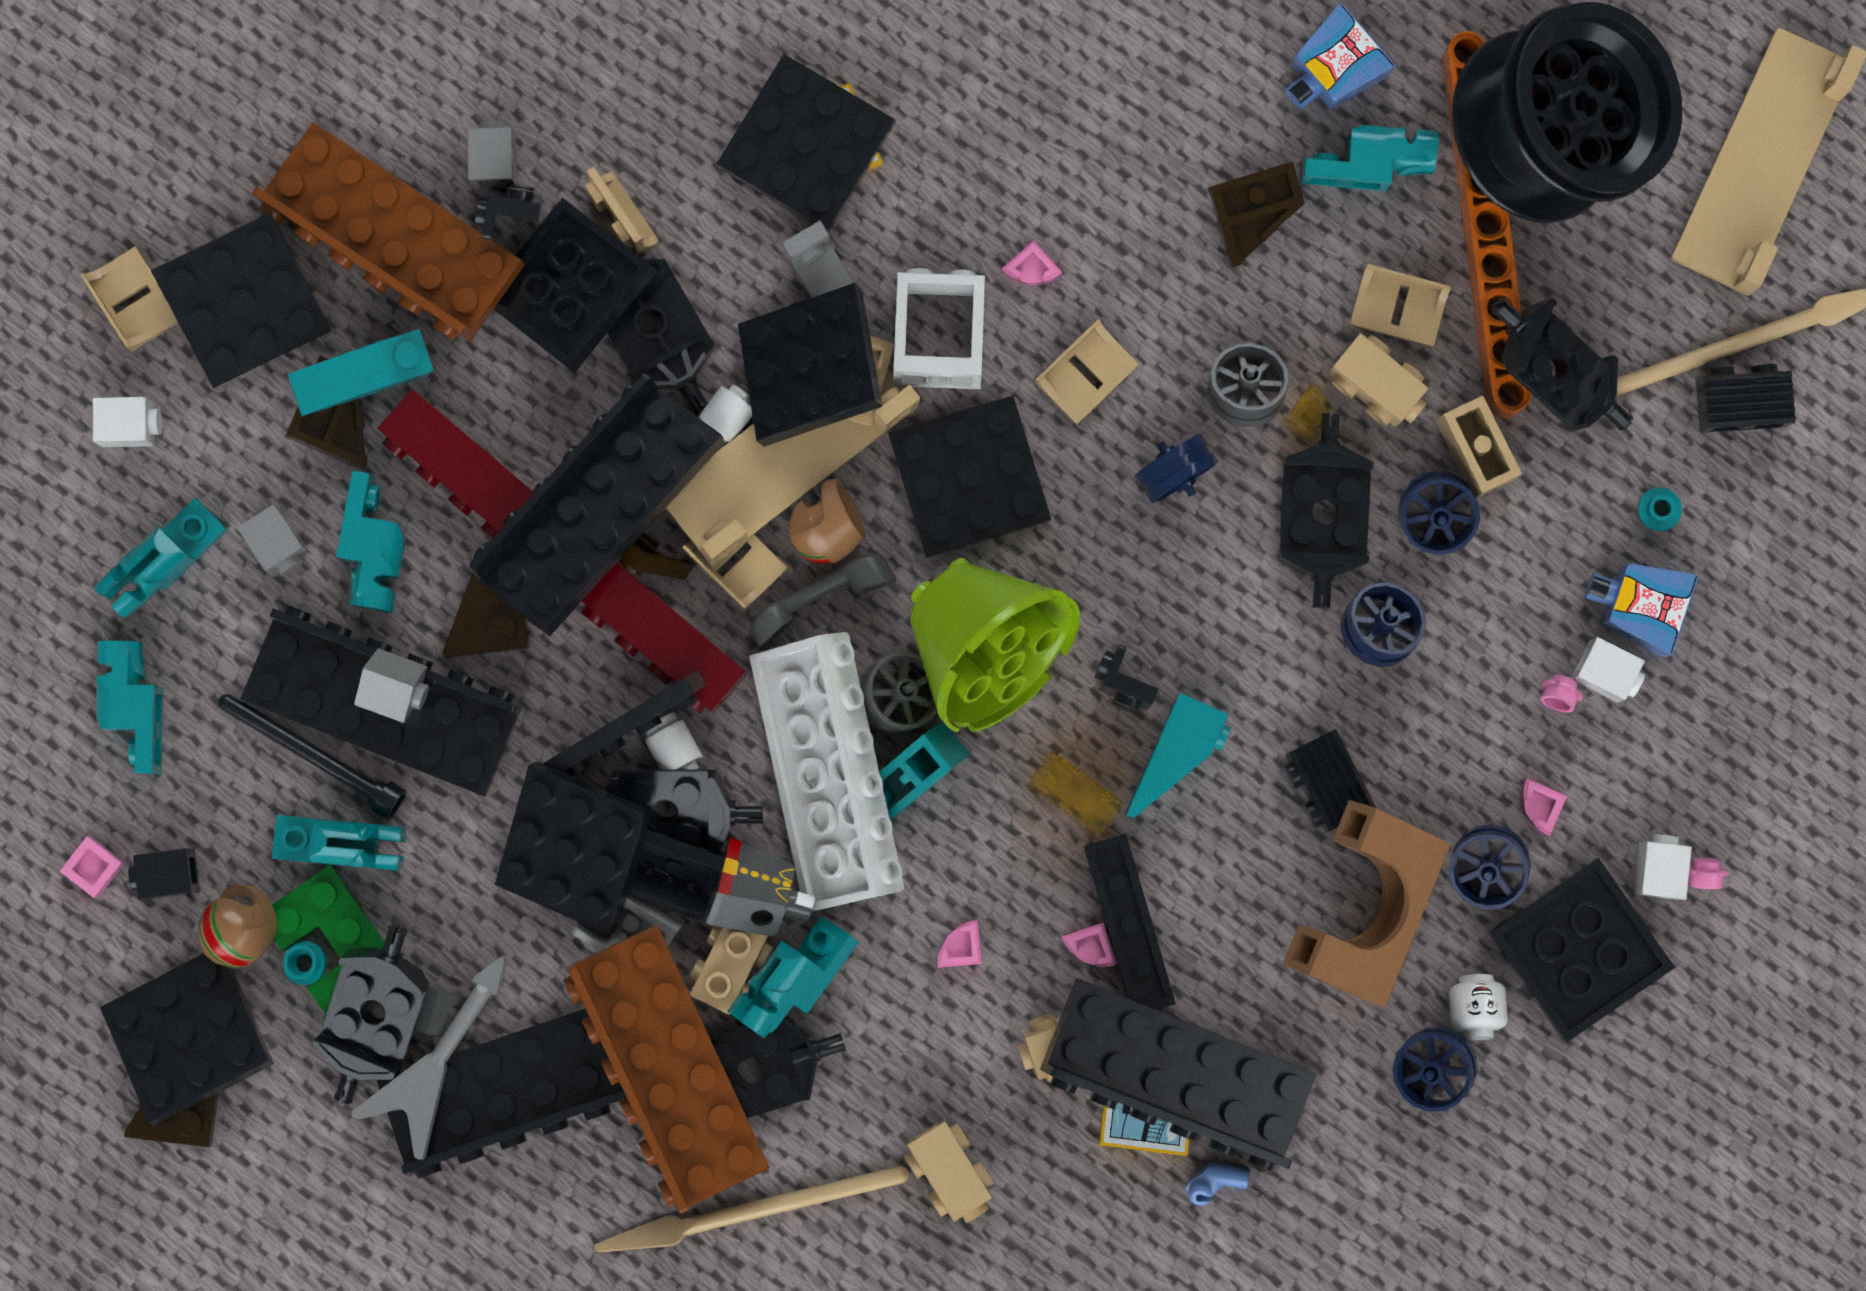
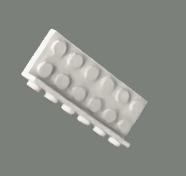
(827, 771)

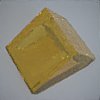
(1306, 414)

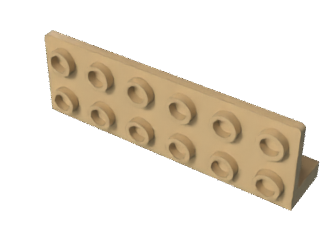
(1765, 160)
(753, 484)

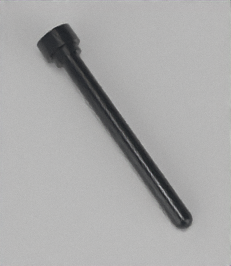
(382, 796)

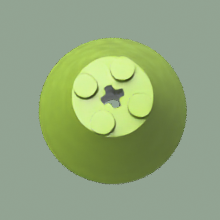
(988, 641)

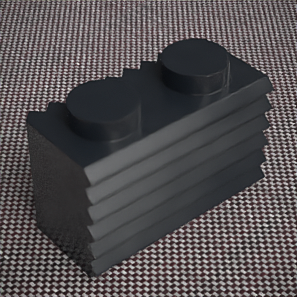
(1745, 400)
(1327, 779)

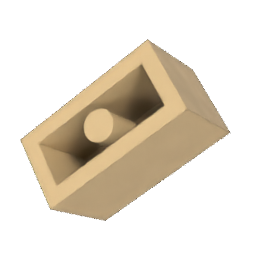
(1478, 447)

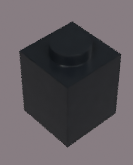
(164, 874)

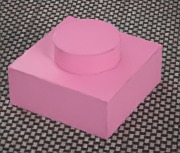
(92, 867)

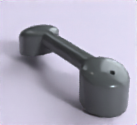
(862, 573)

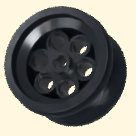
(1567, 112)

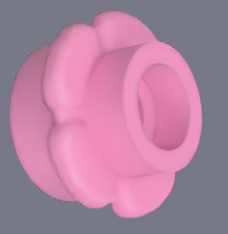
(1560, 693)
(1706, 874)

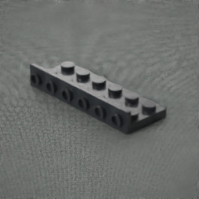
(595, 504)
(314, 681)
(1177, 1074)
(511, 1089)

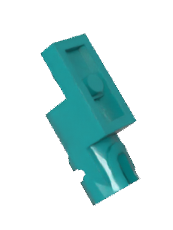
(1372, 158)
(370, 543)
(161, 558)
(128, 705)
(336, 842)
(793, 977)

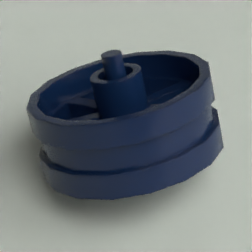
(1176, 468)
(1438, 512)
(1383, 624)
(1489, 867)
(1435, 1069)

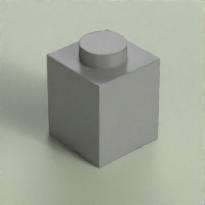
(492, 155)
(274, 541)
(392, 686)

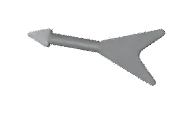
(420, 1086)

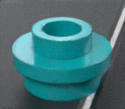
(1646, 509)
(293, 958)

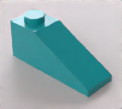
(361, 373)
(1184, 743)
(921, 767)

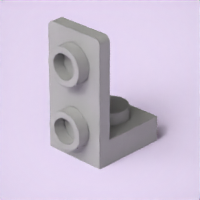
(816, 260)

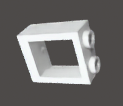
(932, 370)

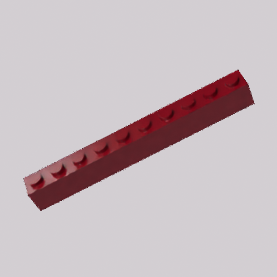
(618, 599)

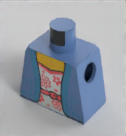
(1337, 62)
(1645, 604)

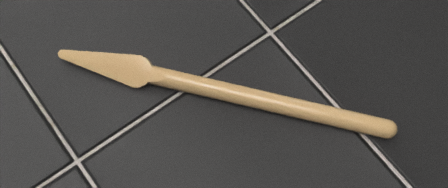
(1825, 312)
(671, 1229)

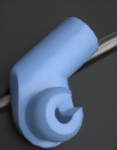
(1212, 1177)

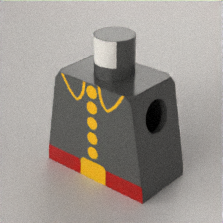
(755, 892)

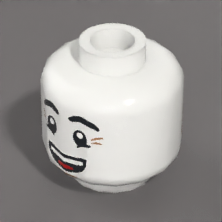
(1478, 1006)

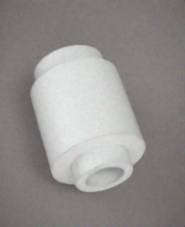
(728, 412)
(673, 745)

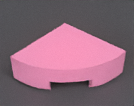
(1032, 266)
(1541, 805)
(961, 946)
(1091, 946)

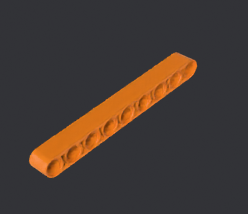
(1484, 246)

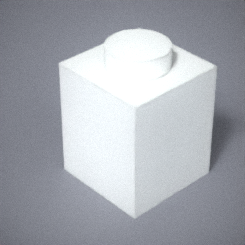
(125, 422)
(1609, 670)
(1662, 868)

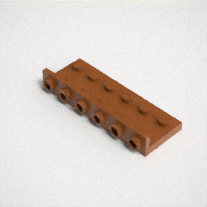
(389, 233)
(665, 1068)

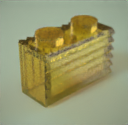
(1075, 794)

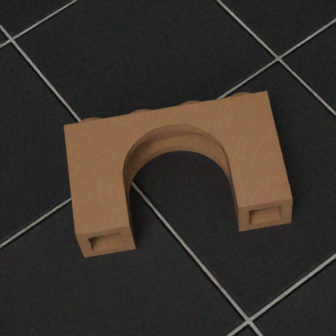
(1408, 871)

